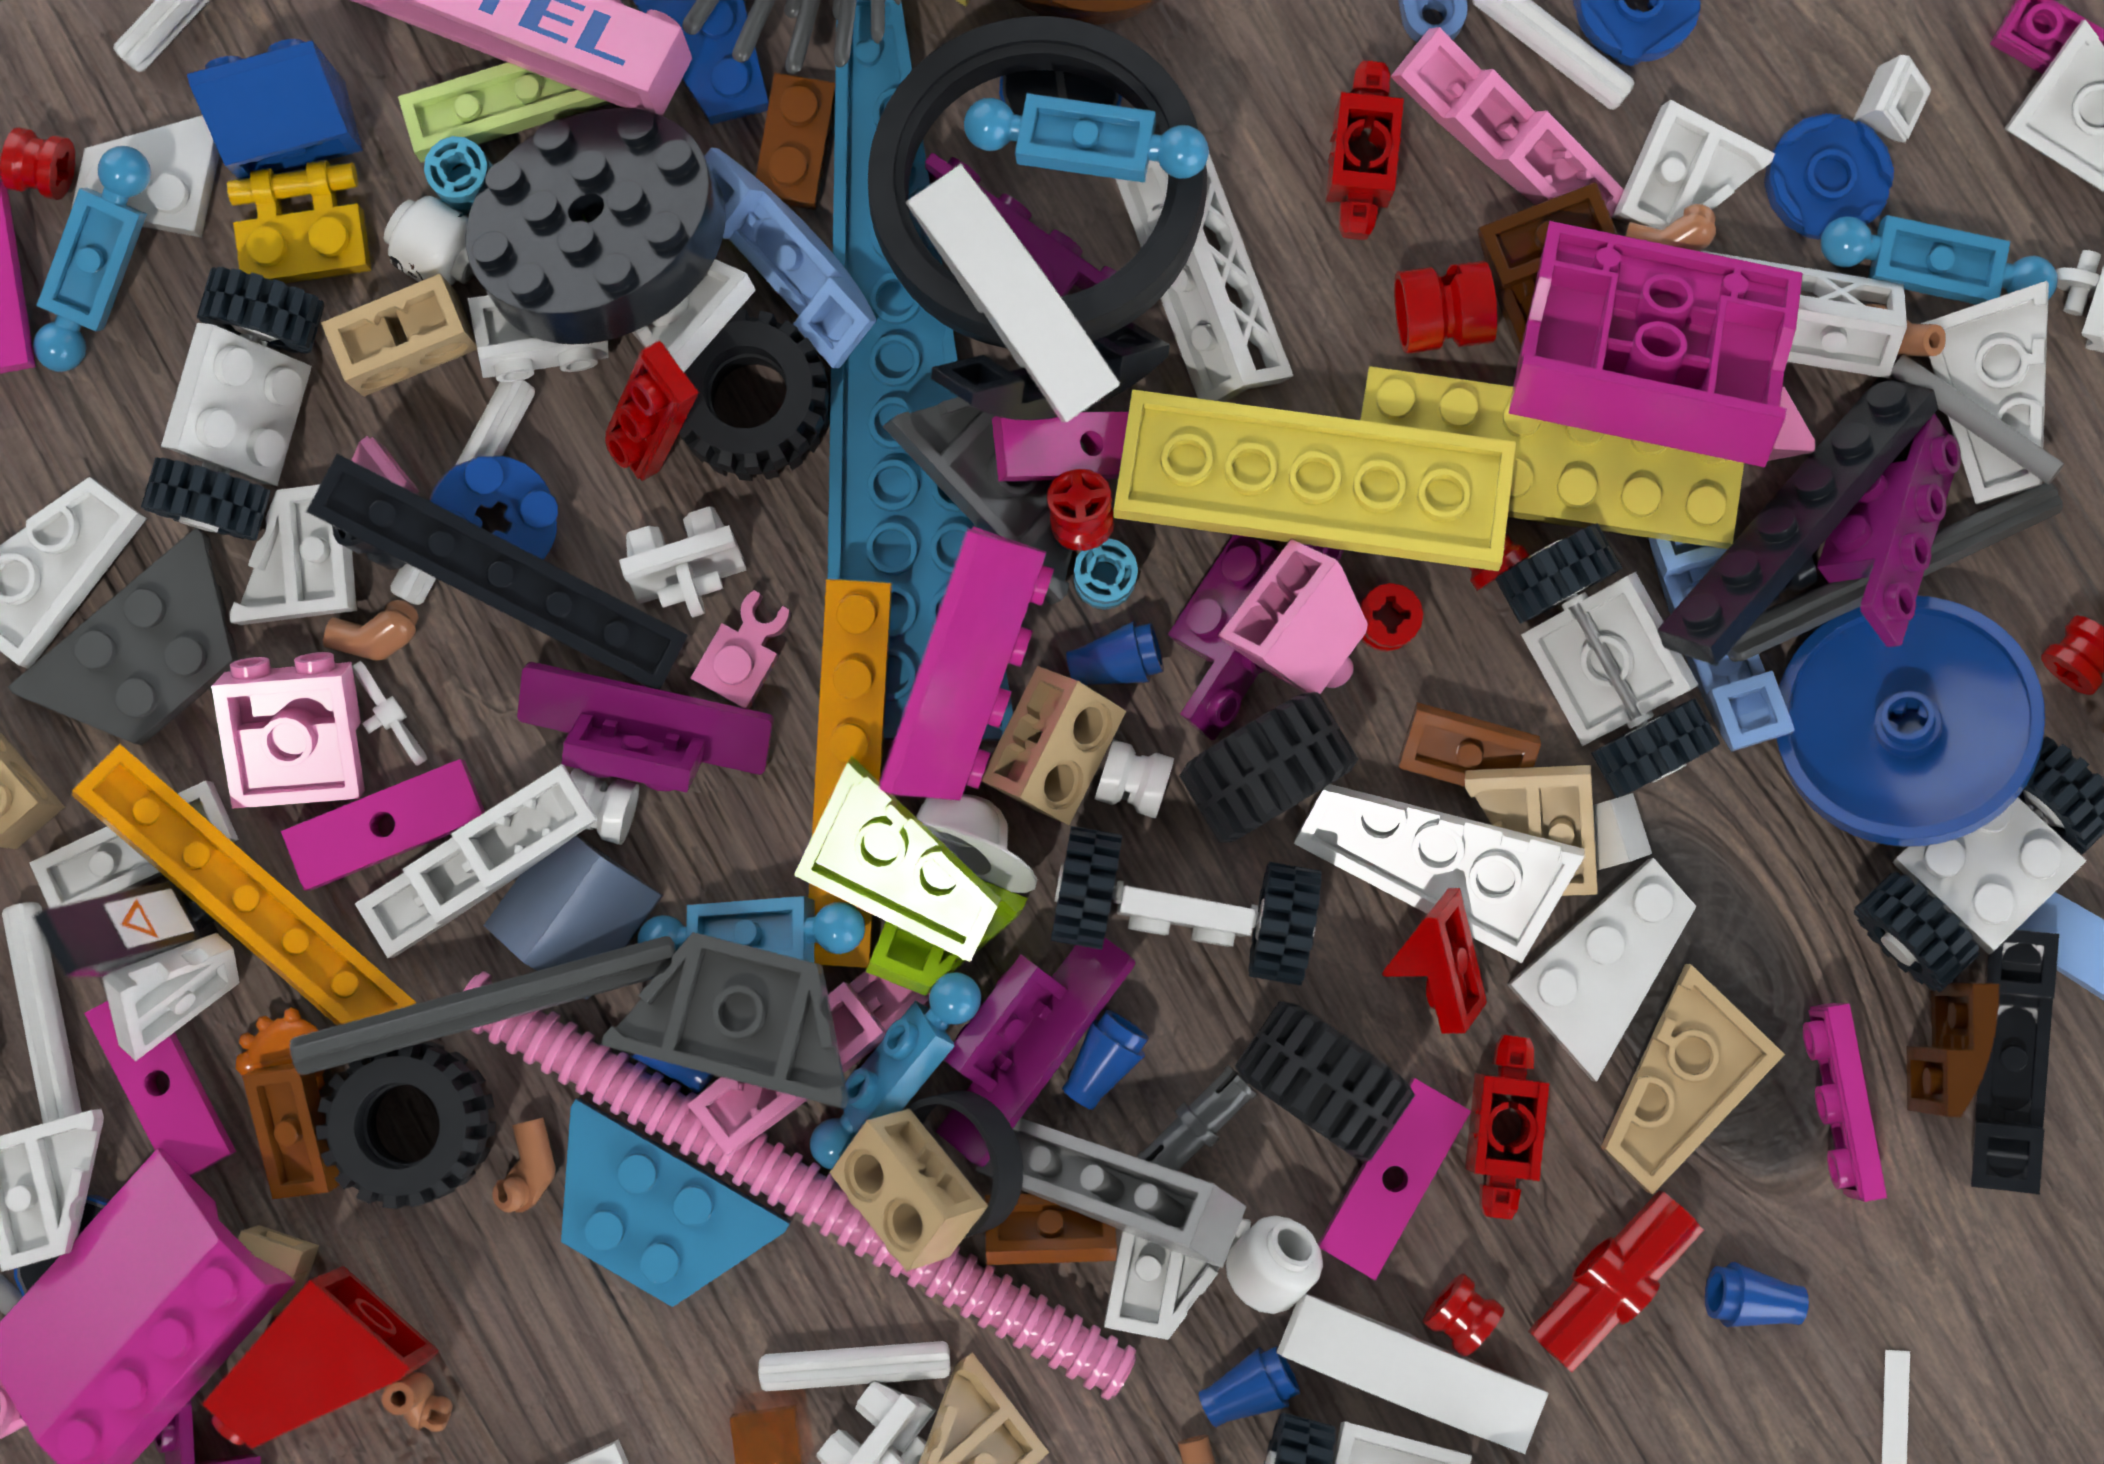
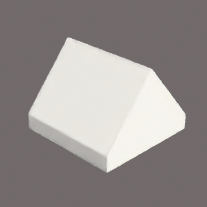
(1894, 99)
(1619, 832)

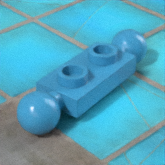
(1086, 138)
(91, 258)
(1934, 259)
(772, 925)
(899, 1064)

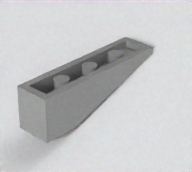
(1127, 1193)

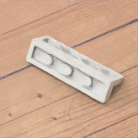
(1202, 317)
(1840, 329)

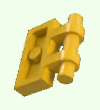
(304, 243)

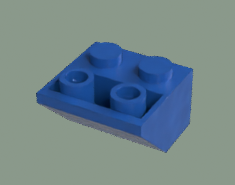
(276, 108)

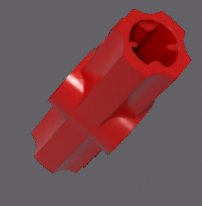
(1616, 1280)

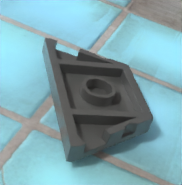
(958, 453)
(142, 650)
(740, 1019)

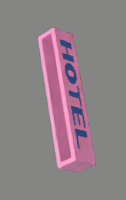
(580, 43)

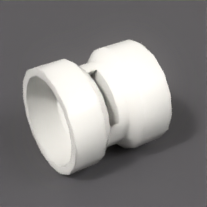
(1134, 778)
(612, 804)

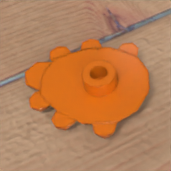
(272, 1043)

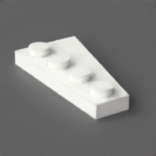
(1418, 853)

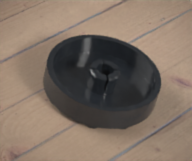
(646, 237)

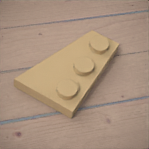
(1687, 1080)

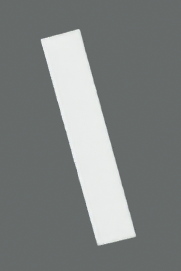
(1895, 1407)

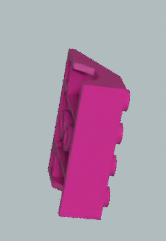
(1657, 344)
(964, 667)
(132, 1319)

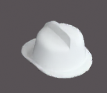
(979, 838)

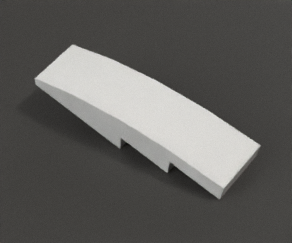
(1012, 293)
(476, 861)
(1412, 1372)

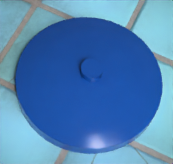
(1914, 734)

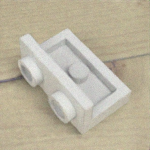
(515, 355)

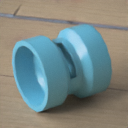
(465, 178)
(1106, 584)

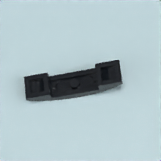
(1014, 394)
(2015, 1081)

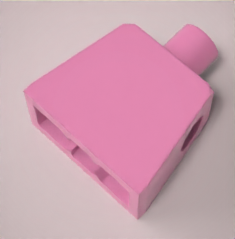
(1300, 621)

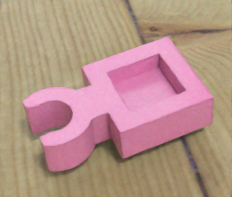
(738, 661)

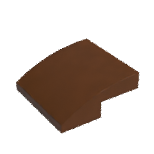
(1516, 245)
(1963, 1032)

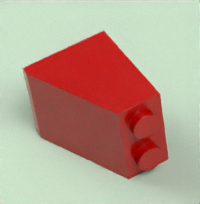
(314, 1358)

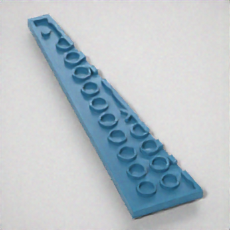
(883, 507)

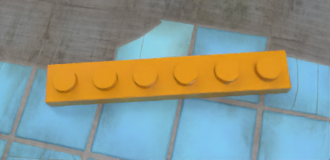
(850, 712)
(236, 890)

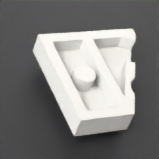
(1684, 165)
(182, 174)
(296, 566)
(167, 991)
(45, 1187)
(1156, 1286)

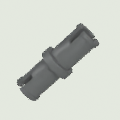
(1199, 1121)

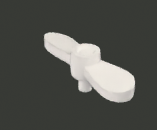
(388, 714)

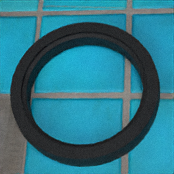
(1007, 49)

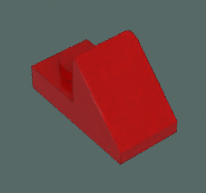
(1446, 955)

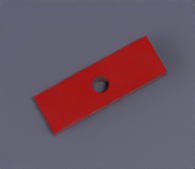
(649, 412)

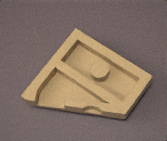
(1544, 804)
(979, 1423)

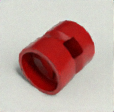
(1445, 307)

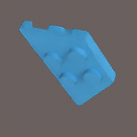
(654, 1211)

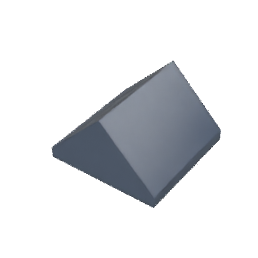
(571, 907)

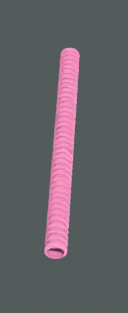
(811, 1195)

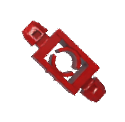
(1373, 109)
(1499, 1195)

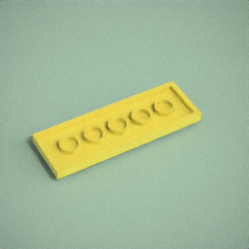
(1568, 471)
(1315, 480)

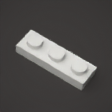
(107, 864)

